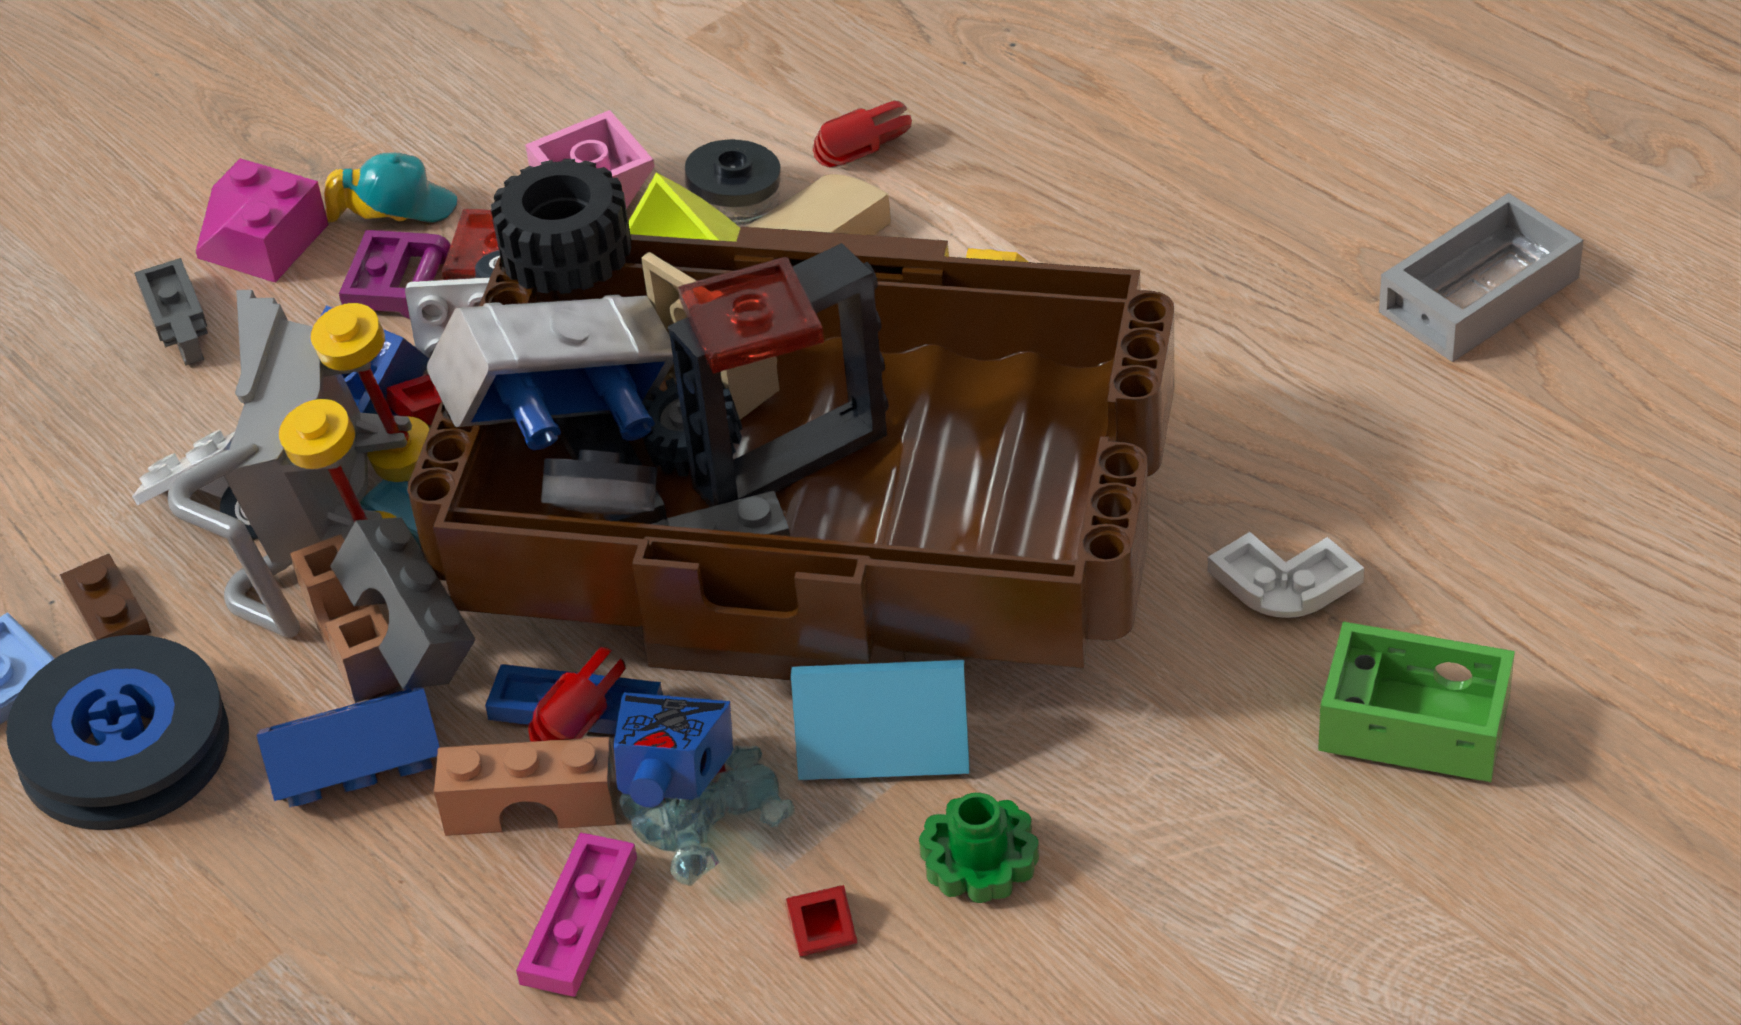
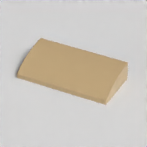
(832, 205)

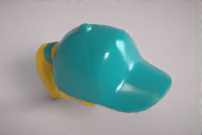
(387, 187)

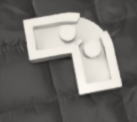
(1283, 587)

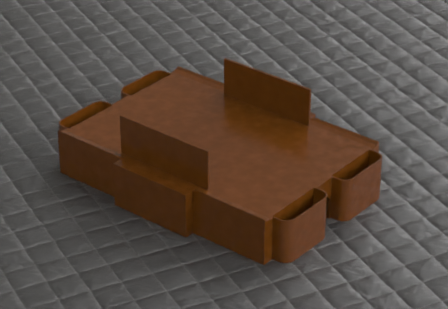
(976, 529)

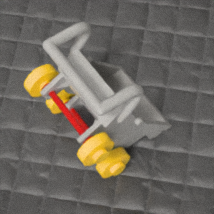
(298, 447)

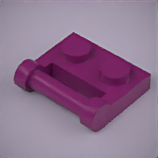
(382, 264)

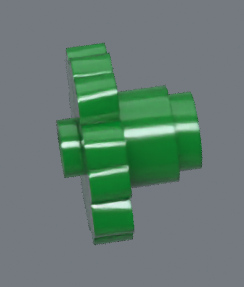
(979, 847)

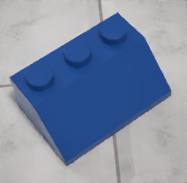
(349, 746)

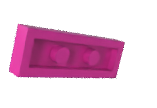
(577, 914)

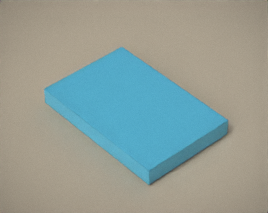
(880, 720)

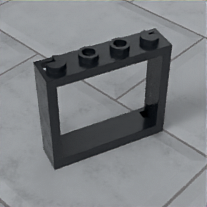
(718, 479)

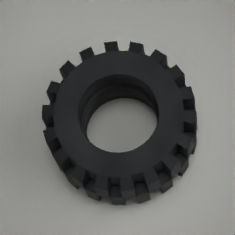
(561, 226)

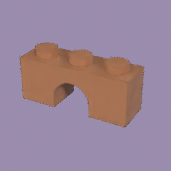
(348, 630)
(566, 775)

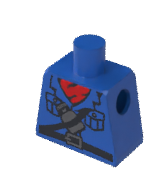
(670, 746)

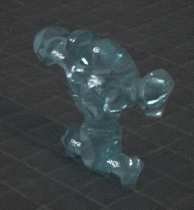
(685, 823)

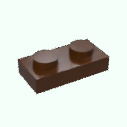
(104, 599)

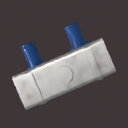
(551, 364)

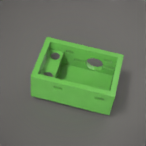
(1398, 710)

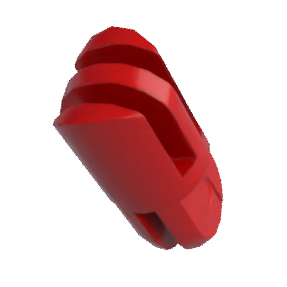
(859, 133)
(574, 702)

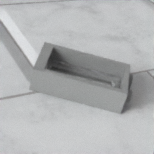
(1480, 276)

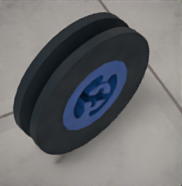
(132, 770)

